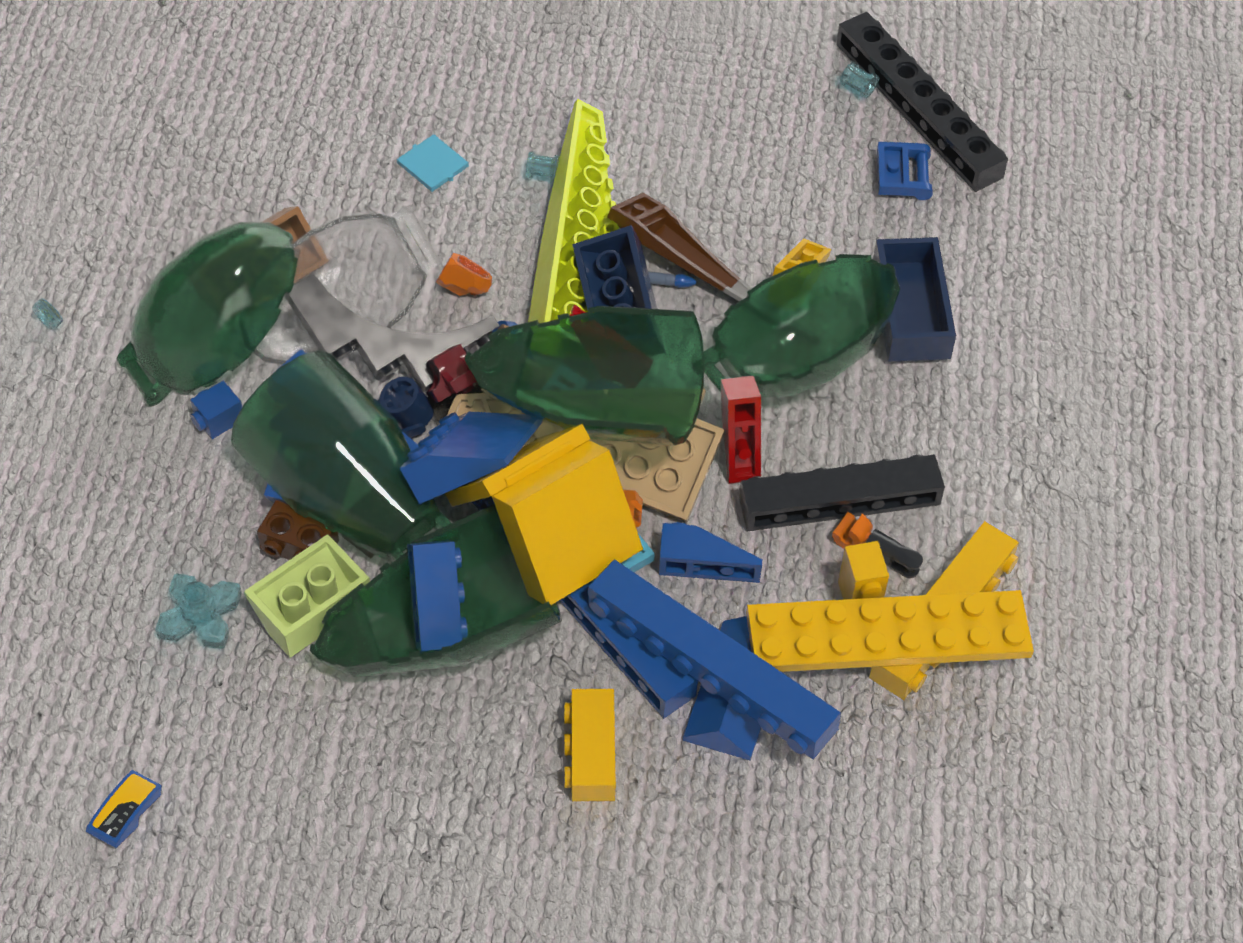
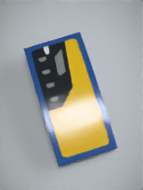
(123, 807)

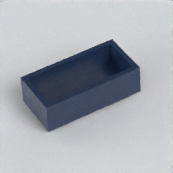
(922, 315)

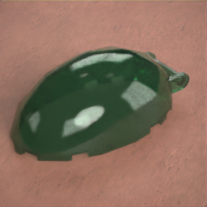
(209, 308)
(804, 325)

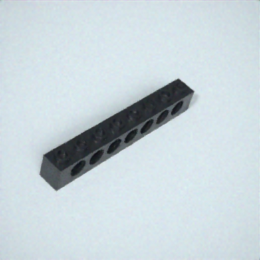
(923, 102)

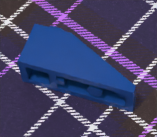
(700, 554)

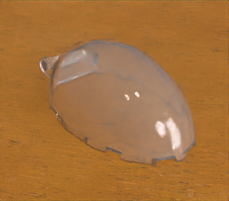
(360, 264)

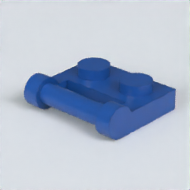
(894, 169)

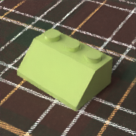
(302, 591)

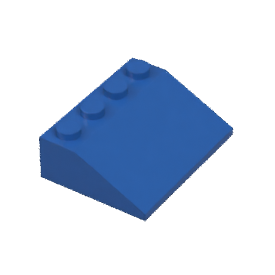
(465, 450)

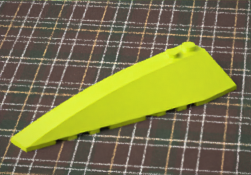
(574, 214)

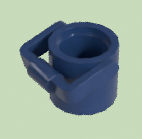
(407, 405)

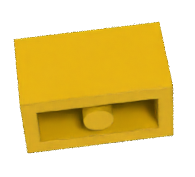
(863, 572)

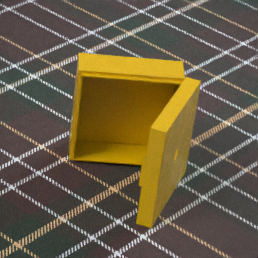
(559, 512)

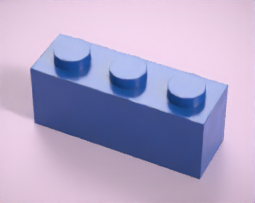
(436, 594)

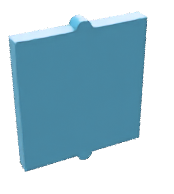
(432, 162)

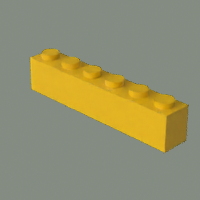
(972, 571)

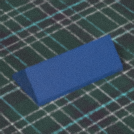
(714, 721)

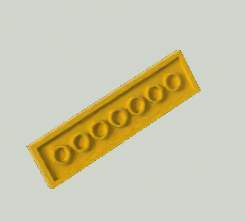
(890, 631)

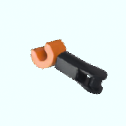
(899, 557)

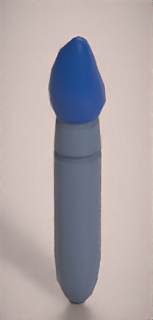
(678, 280)

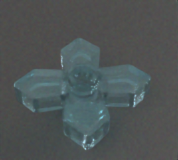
(199, 610)

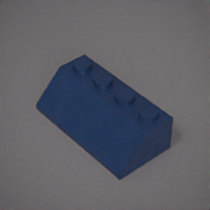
(614, 270)

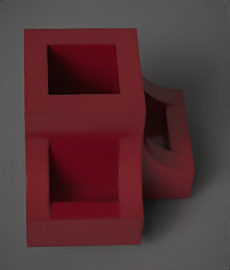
(450, 374)

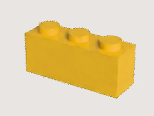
(591, 745)

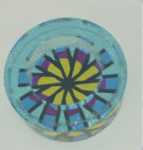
(47, 314)

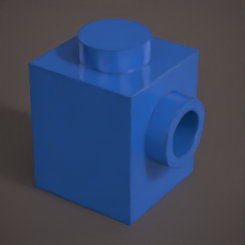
(215, 409)

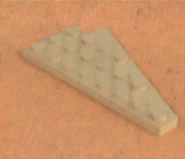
(662, 475)

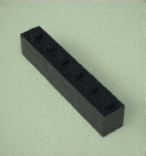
(835, 491)

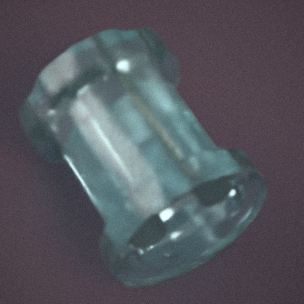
(859, 79)
(541, 165)

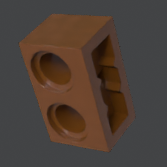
(298, 529)

